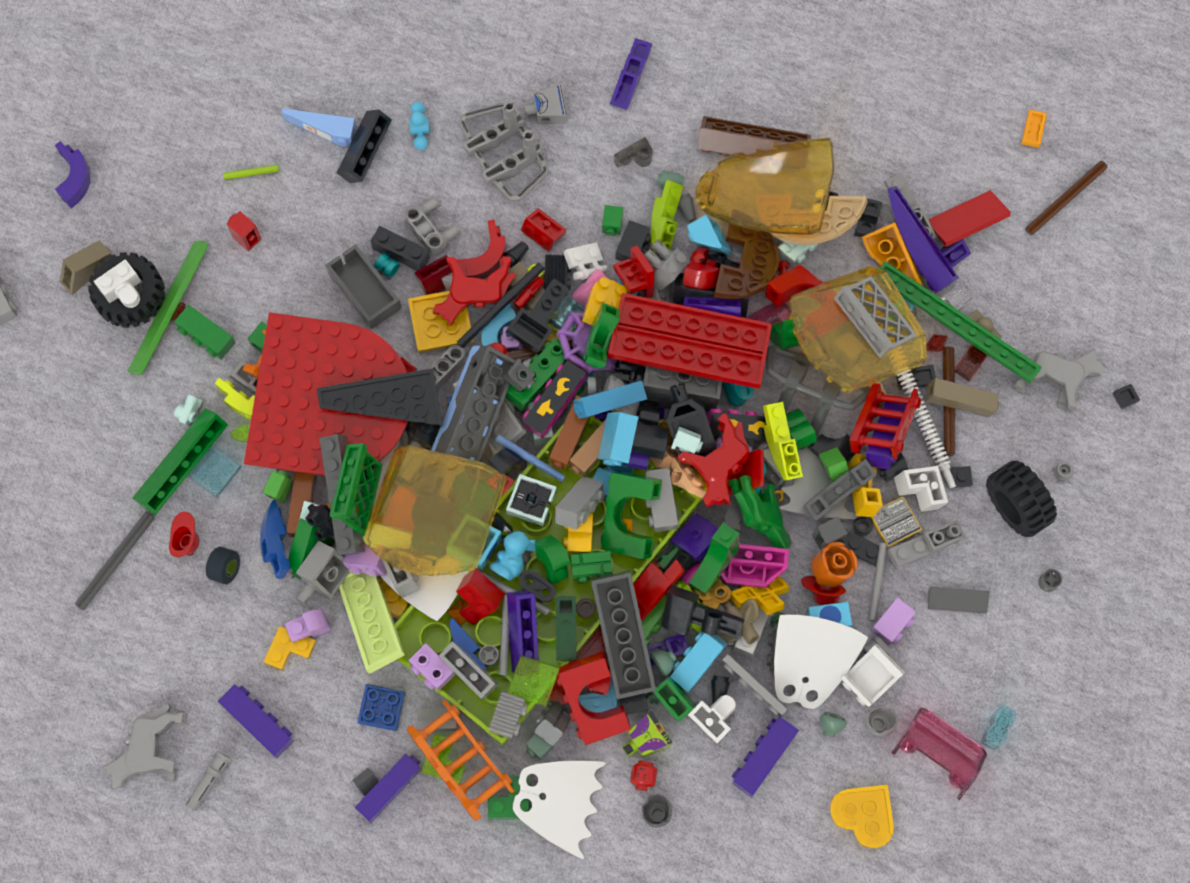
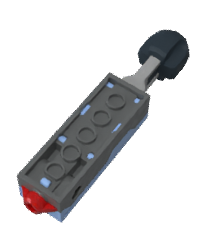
(475, 403)

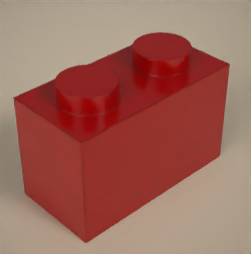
(243, 230)

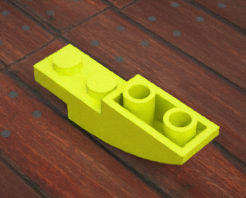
(236, 401)
(780, 443)

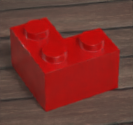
(480, 596)

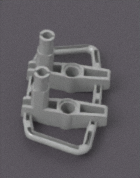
(504, 130)

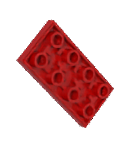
(969, 218)

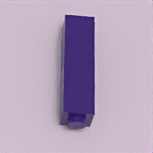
(388, 787)

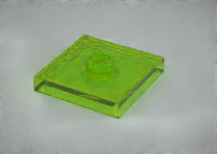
(533, 680)

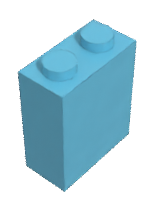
(617, 438)

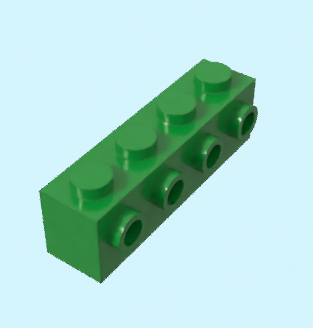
(545, 368)

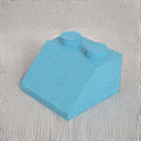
(708, 234)

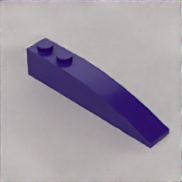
(920, 244)

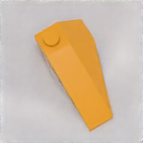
(888, 246)

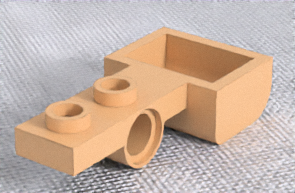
(681, 474)

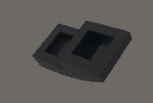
(869, 218)

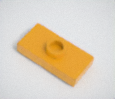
(1033, 128)

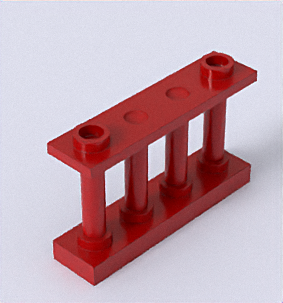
(870, 410)

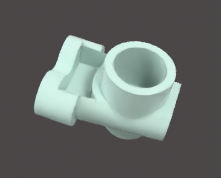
(188, 413)

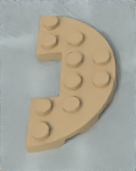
(840, 217)

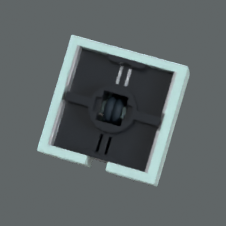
(531, 500)

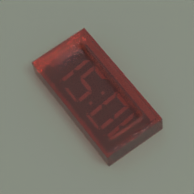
(970, 363)

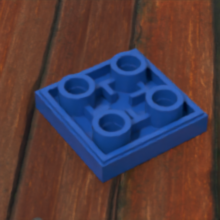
(381, 707)

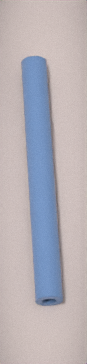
(530, 458)

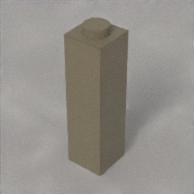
(962, 397)

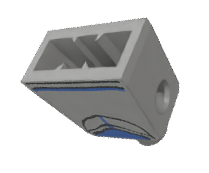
(548, 106)

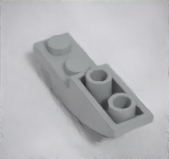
(899, 181)
(926, 544)

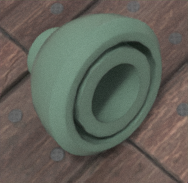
(664, 661)
(832, 723)

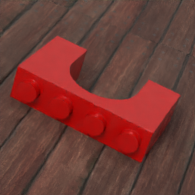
(789, 284)
(591, 725)

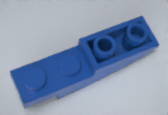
(271, 535)

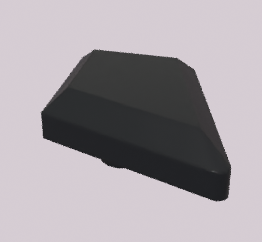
(632, 368)

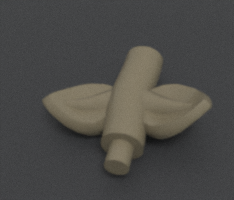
(748, 611)

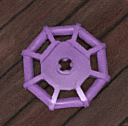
(579, 340)

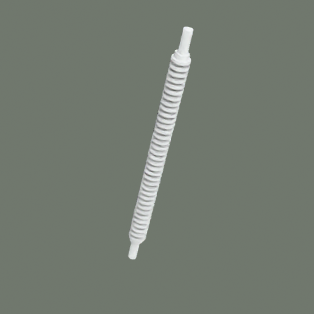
(927, 427)

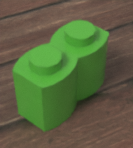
(278, 486)

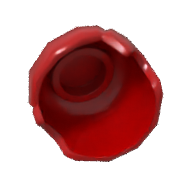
(700, 255)

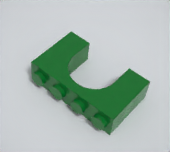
(616, 535)

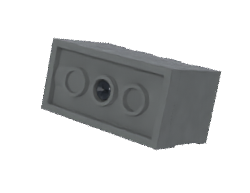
(658, 384)

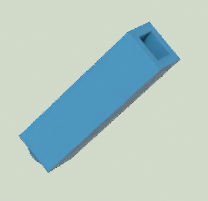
(609, 399)

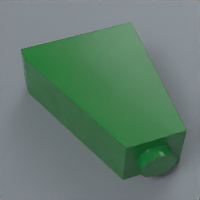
(303, 544)

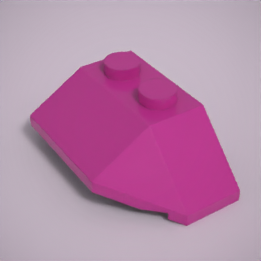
(756, 566)

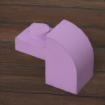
(310, 623)

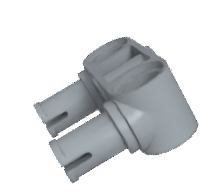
(424, 228)

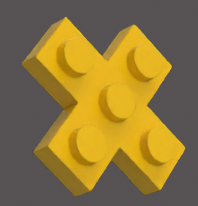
(766, 598)

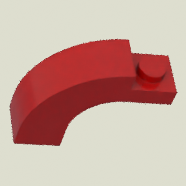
(487, 263)

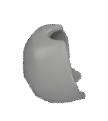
(881, 721)

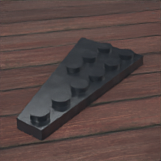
(397, 397)

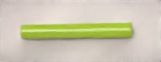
(250, 172)

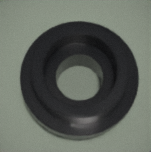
(865, 521)

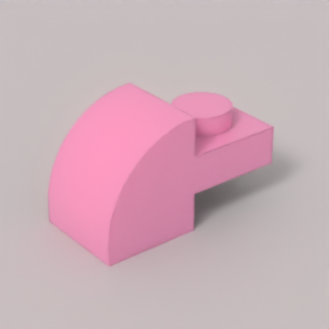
(582, 293)

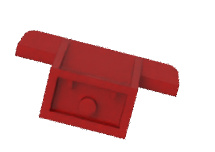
(654, 585)

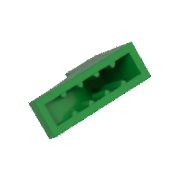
(720, 553)

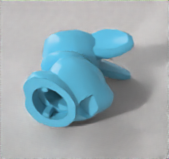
(510, 561)

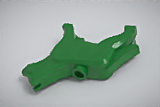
(761, 511)

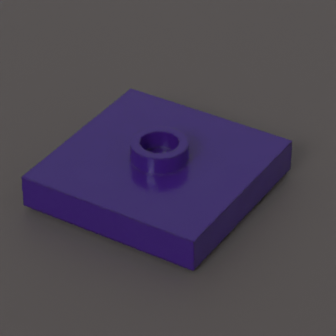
(695, 536)

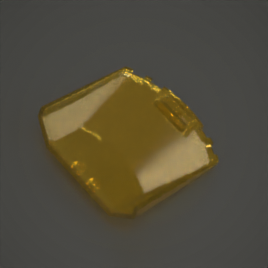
(837, 345)
(433, 512)

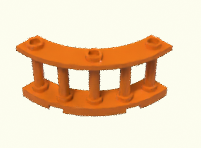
(445, 772)

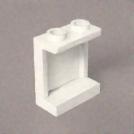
(872, 675)

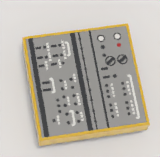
(895, 522)

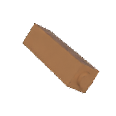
(587, 455)

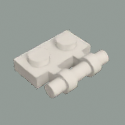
(584, 255)

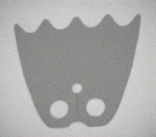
(811, 483)

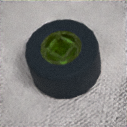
(222, 565)

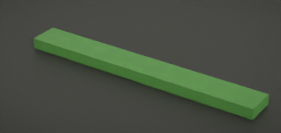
(168, 308)

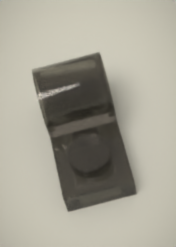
(633, 151)

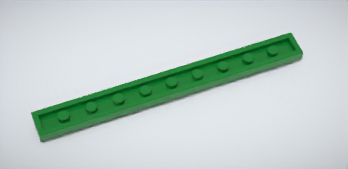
(963, 325)

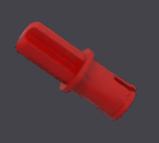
(528, 293)

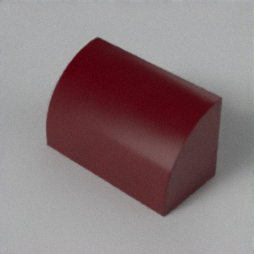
(430, 276)

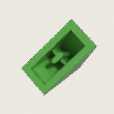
(833, 463)

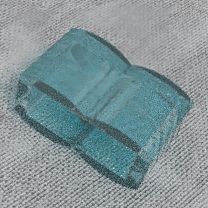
(997, 732)

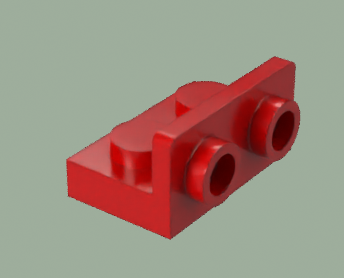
(542, 229)

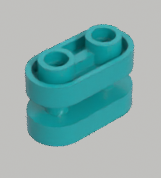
(737, 394)

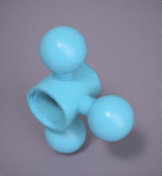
(419, 125)

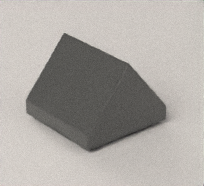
(365, 781)

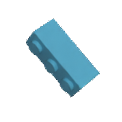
(697, 660)

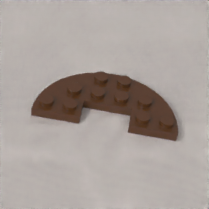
(756, 268)

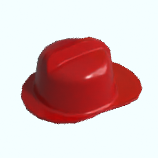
(183, 535)
(823, 594)

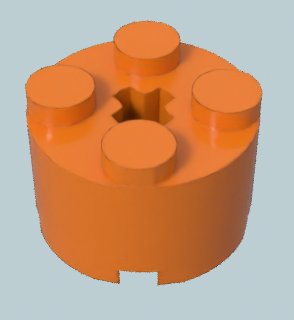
(833, 564)

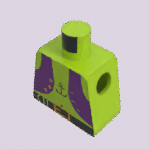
(647, 737)

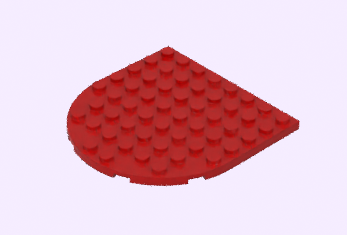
(286, 411)

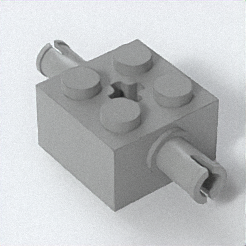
(322, 572)

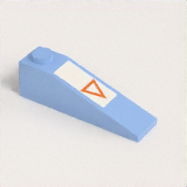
(330, 127)

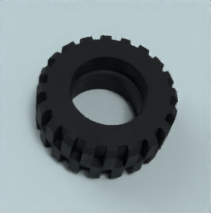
(150, 295)
(1021, 498)

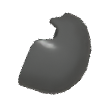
(657, 811)

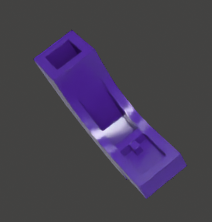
(78, 181)

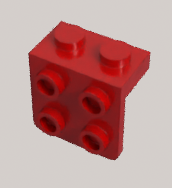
(752, 467)

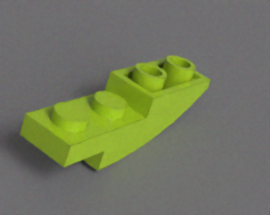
(663, 214)

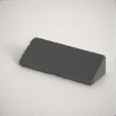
(958, 599)

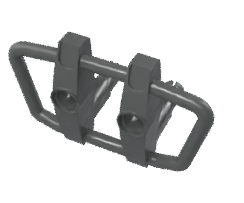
(793, 382)

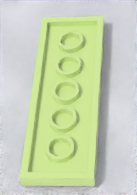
(371, 621)

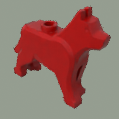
(472, 290)
(721, 462)

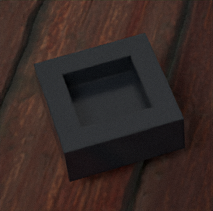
(1126, 396)
(962, 476)

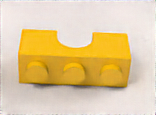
(865, 498)

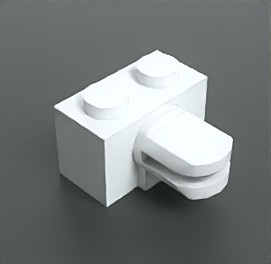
(120, 284)
(712, 718)

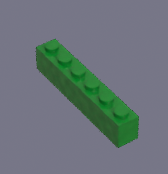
(180, 461)

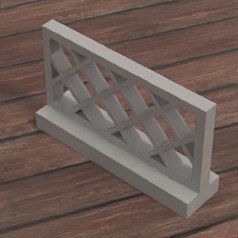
(865, 321)

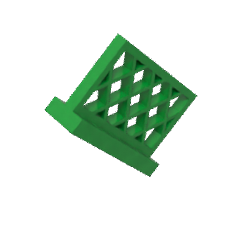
(349, 488)

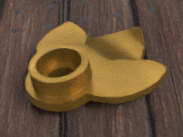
(712, 598)

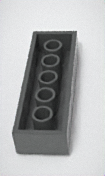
(623, 634)

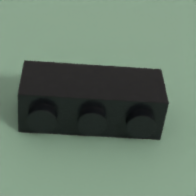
(400, 248)

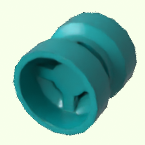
(386, 265)

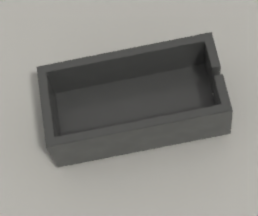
(363, 286)

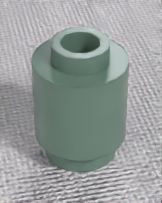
(672, 176)

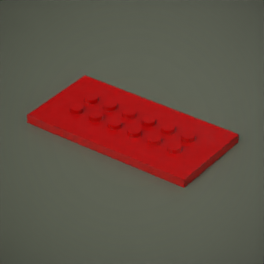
(690, 341)

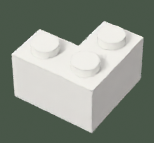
(925, 484)

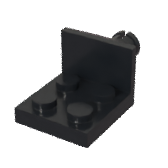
(690, 414)

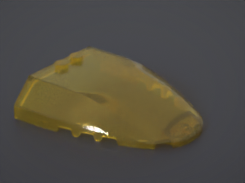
(772, 189)

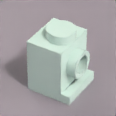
(687, 441)

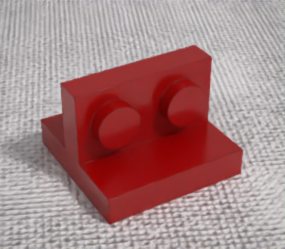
(636, 273)

